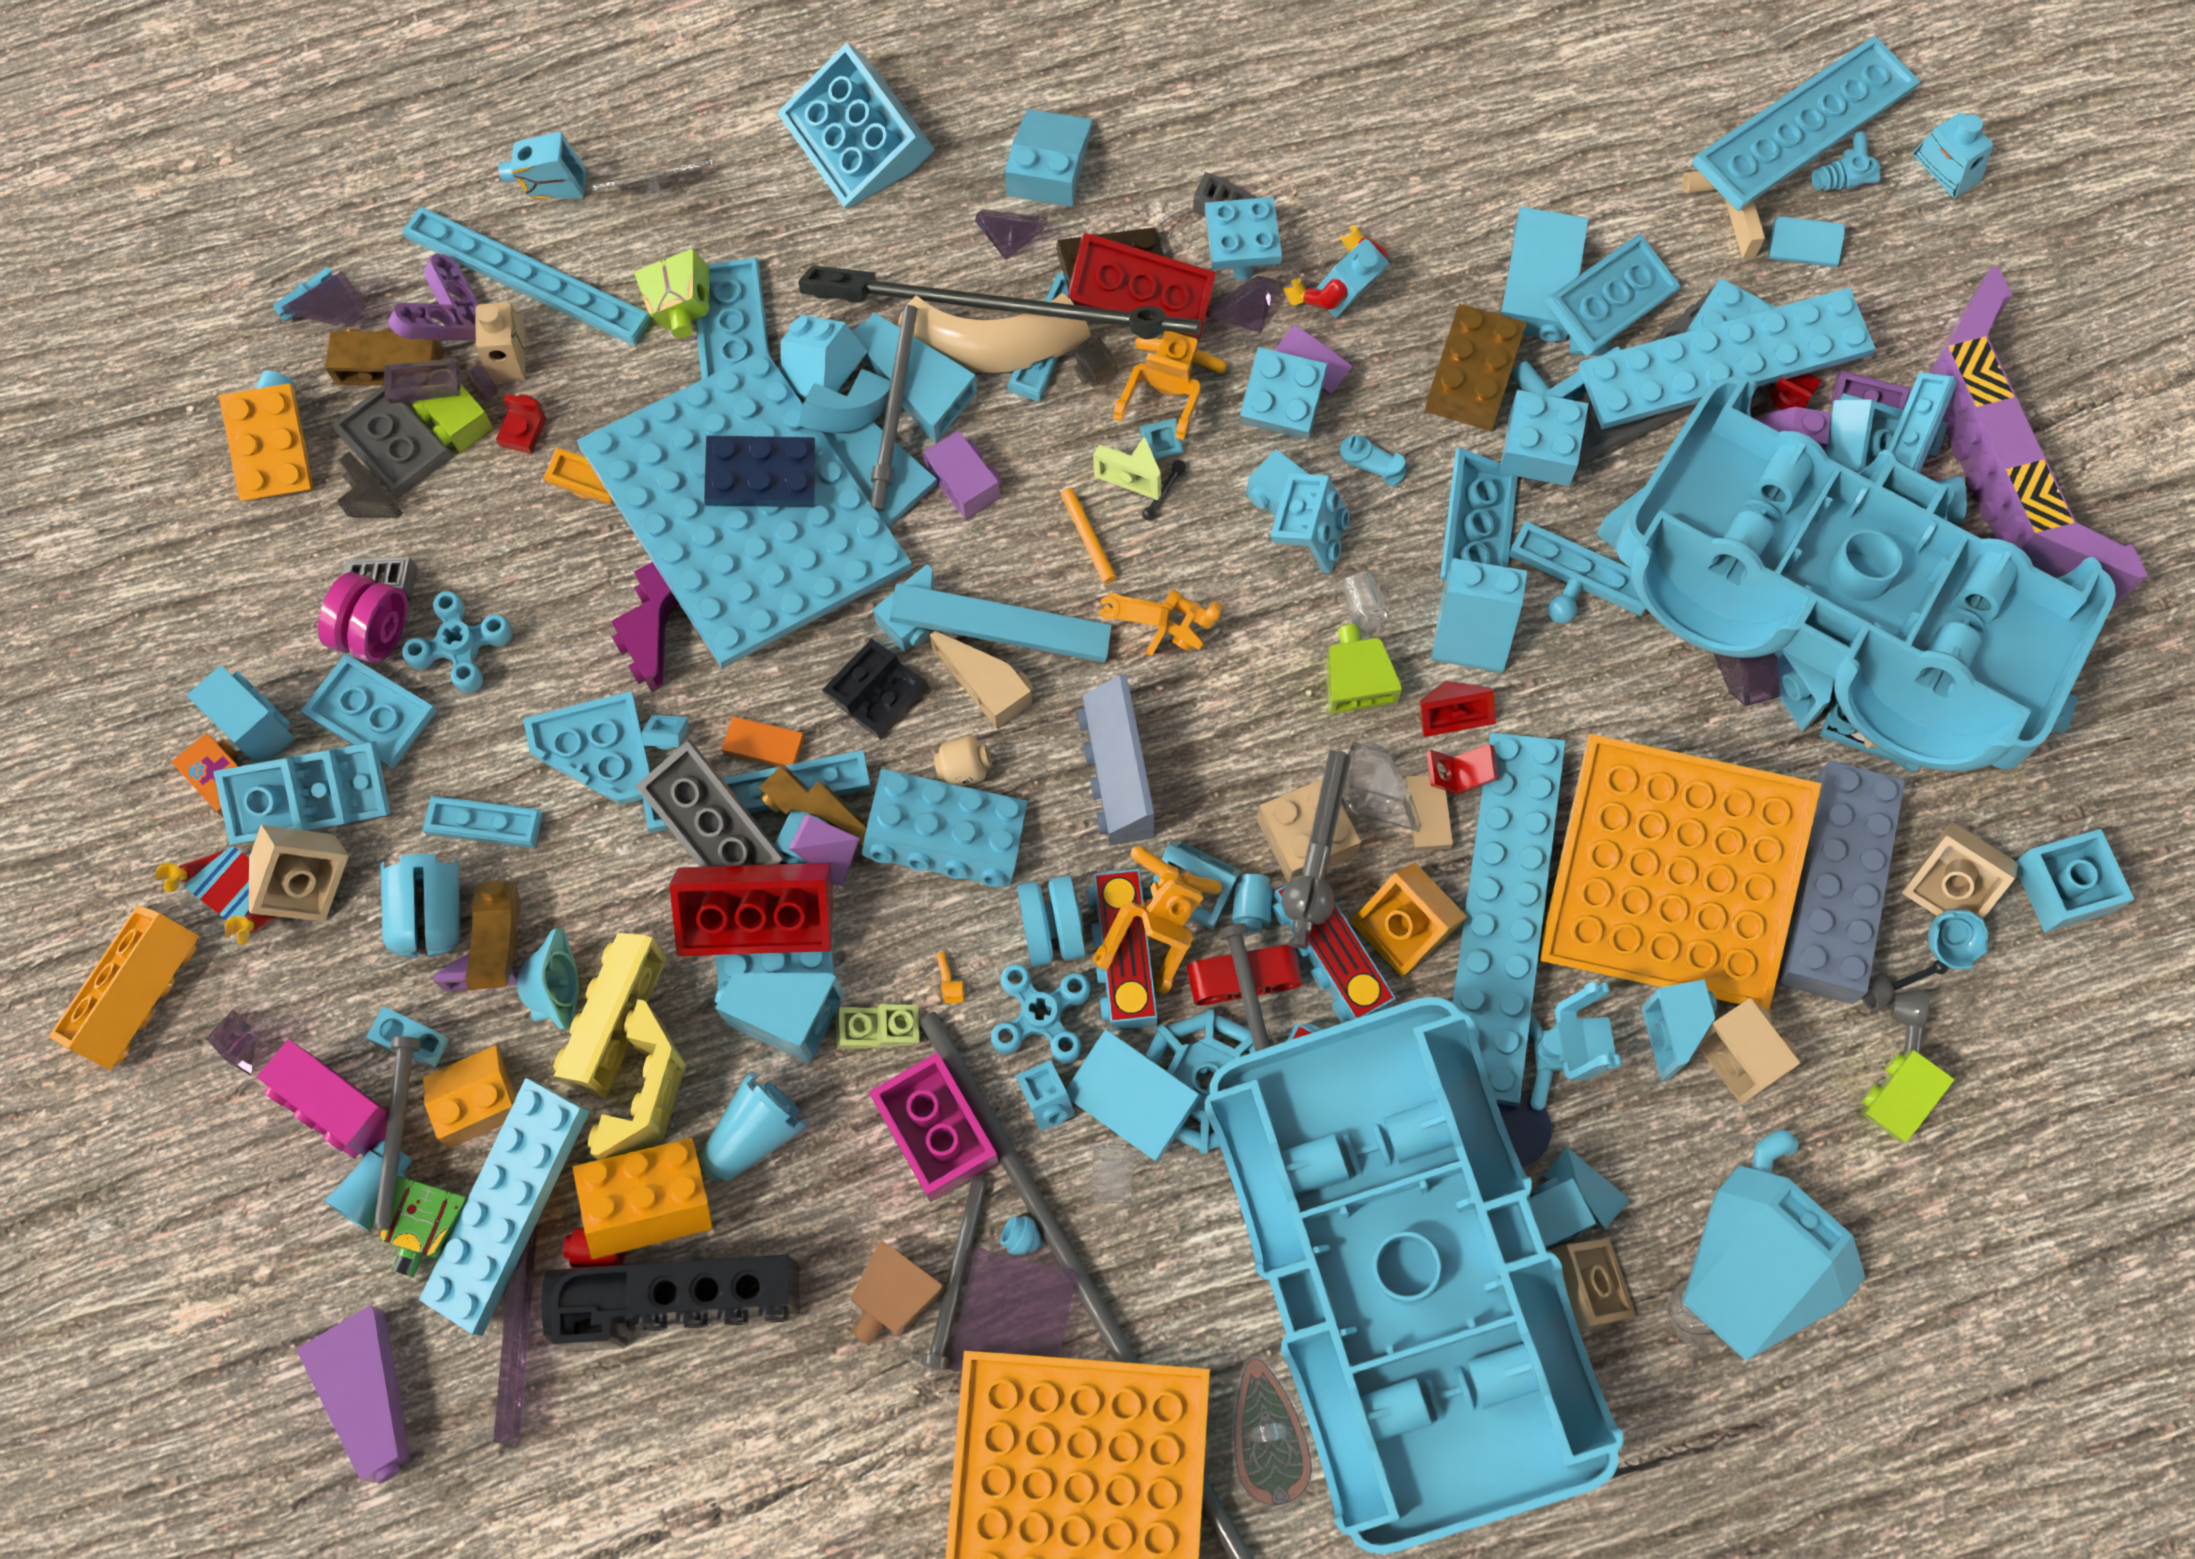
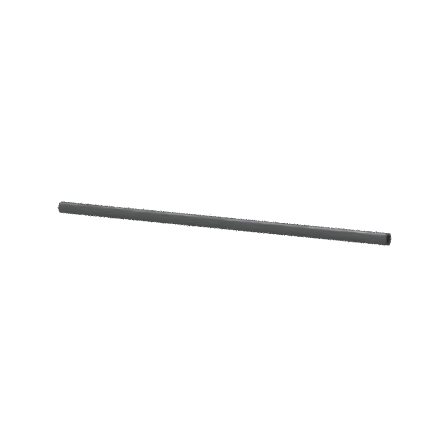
(1062, 1248)

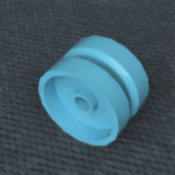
(1051, 920)

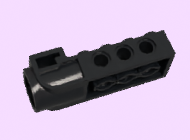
(637, 1296)

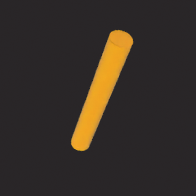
(1088, 536)

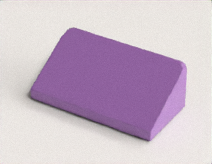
(1870, 389)

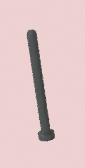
(1234, 935)
(404, 1050)
(936, 1356)

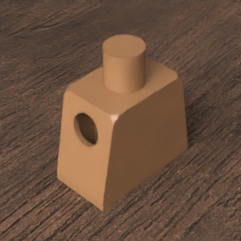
(892, 1294)

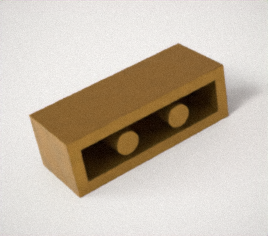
(360, 356)

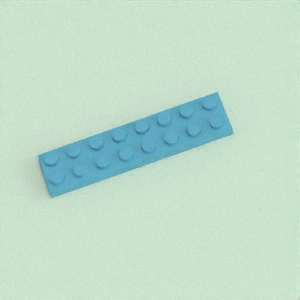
(1805, 123)
(1755, 346)

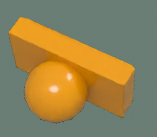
(575, 475)

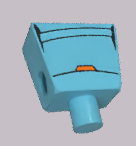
(1956, 153)

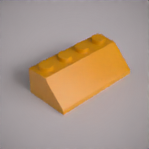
(125, 987)

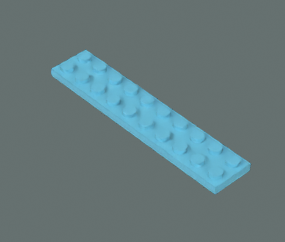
(1508, 904)

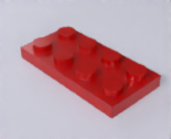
(1129, 278)

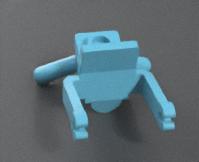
(1574, 1045)

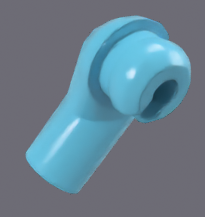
(1771, 1147)

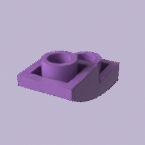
(1303, 345)

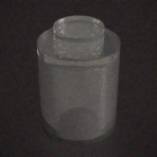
(1364, 600)

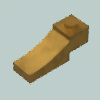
(788, 792)
(493, 934)

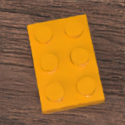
(266, 442)

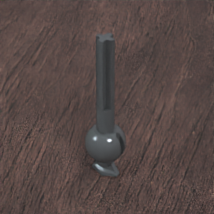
(1309, 897)

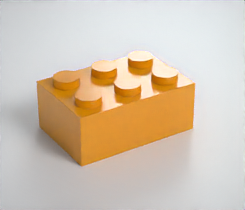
(642, 1198)

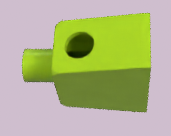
(1359, 673)

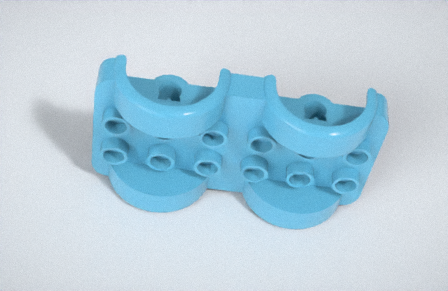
(1931, 634)
(1410, 1277)

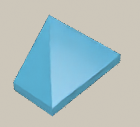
(1598, 1193)

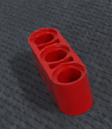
(1272, 969)

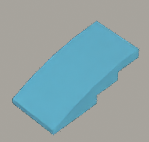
(303, 791)

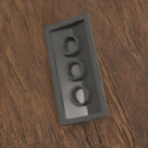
(706, 812)

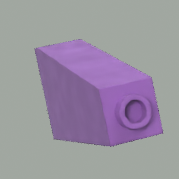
(360, 1392)

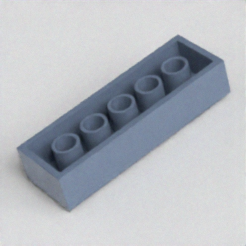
(1842, 884)

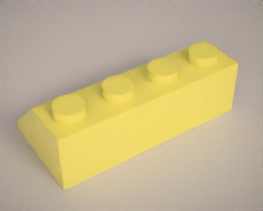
(598, 1032)

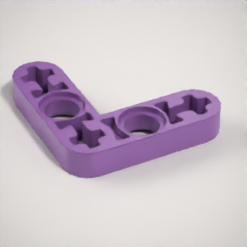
(459, 317)

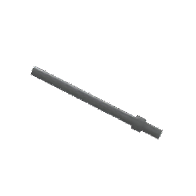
(882, 472)

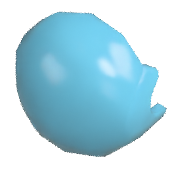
(1958, 938)

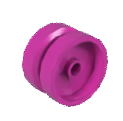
(362, 617)

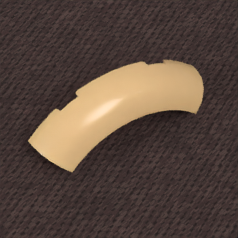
(998, 343)

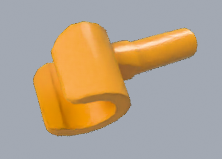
(952, 990)

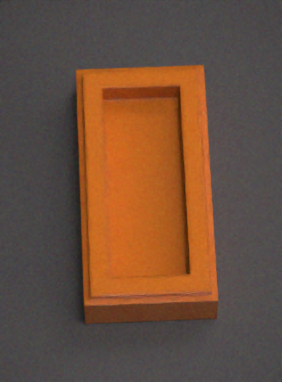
(762, 742)

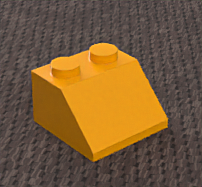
(1408, 918)
(469, 1097)

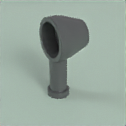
(1911, 1010)

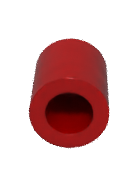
(578, 1253)

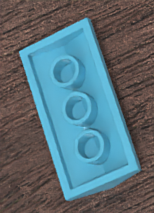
(1478, 512)

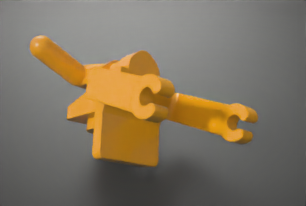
(1170, 373)
(1159, 615)
(1163, 916)

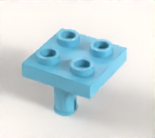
(1243, 235)

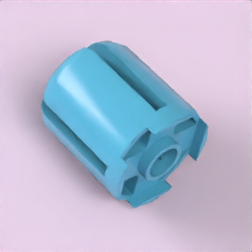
(400, 905)

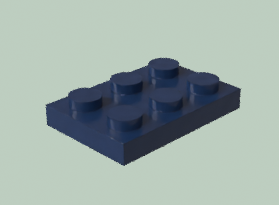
(759, 471)

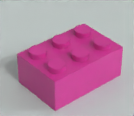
(324, 1100)
(934, 1127)

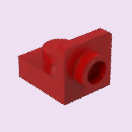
(521, 424)

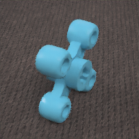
(457, 642)
(1030, 1001)

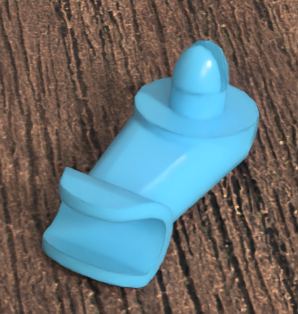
(1362, 454)

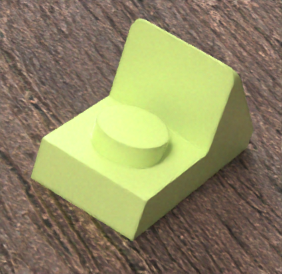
(1132, 472)

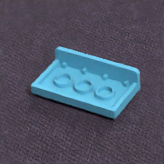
(944, 828)

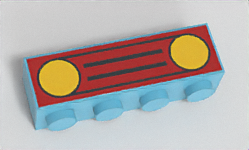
(1341, 965)
(1129, 977)

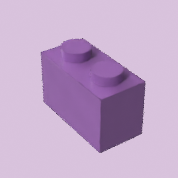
(963, 474)

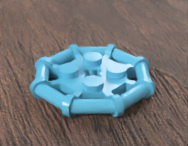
(1199, 1058)

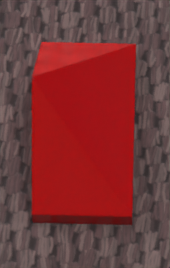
(1456, 708)

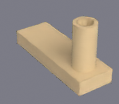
(1744, 222)

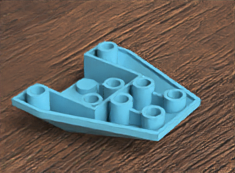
(1769, 1263)

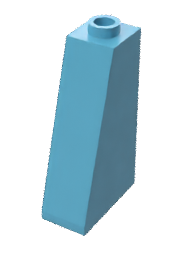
(934, 384)

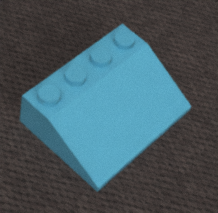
(854, 128)

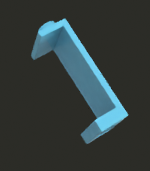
(1542, 261)

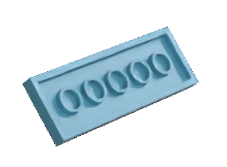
(504, 1206)

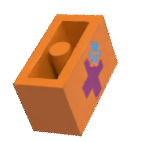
(199, 763)

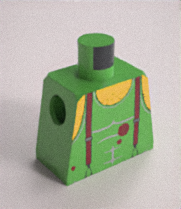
(420, 1223)

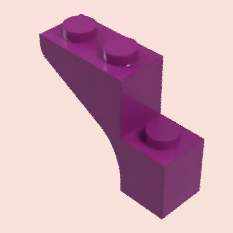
(643, 628)

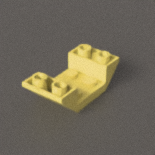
(655, 1104)

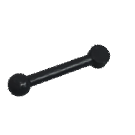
(1178, 469)

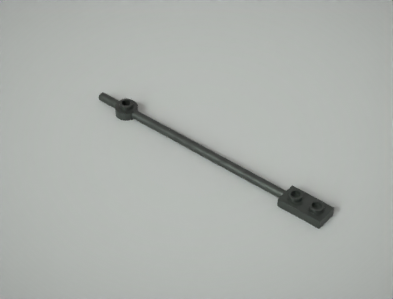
(857, 285)

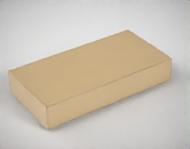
(1433, 814)

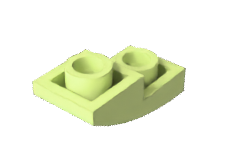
(877, 1027)

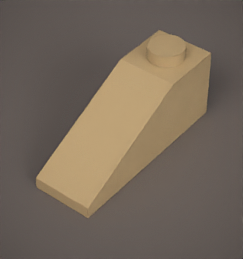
(987, 680)

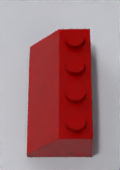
(752, 909)

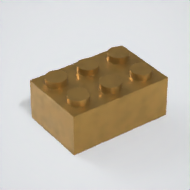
(1475, 367)

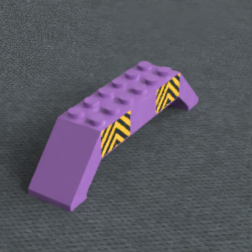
(2005, 460)

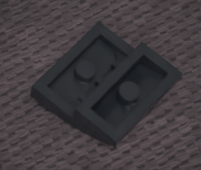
(875, 689)

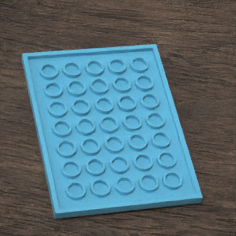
(741, 568)

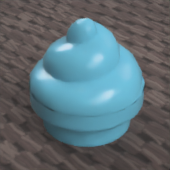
(1020, 1236)

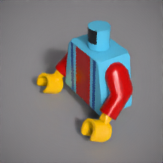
(1347, 279)
(222, 885)

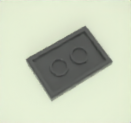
(391, 442)

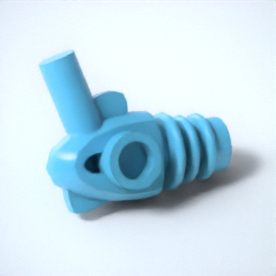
(1851, 170)

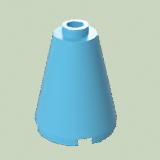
(750, 1129)

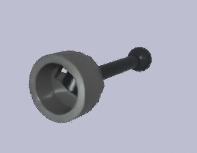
(1882, 992)

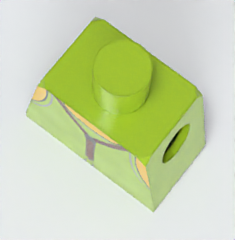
(676, 291)

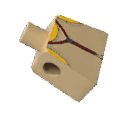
(503, 330)

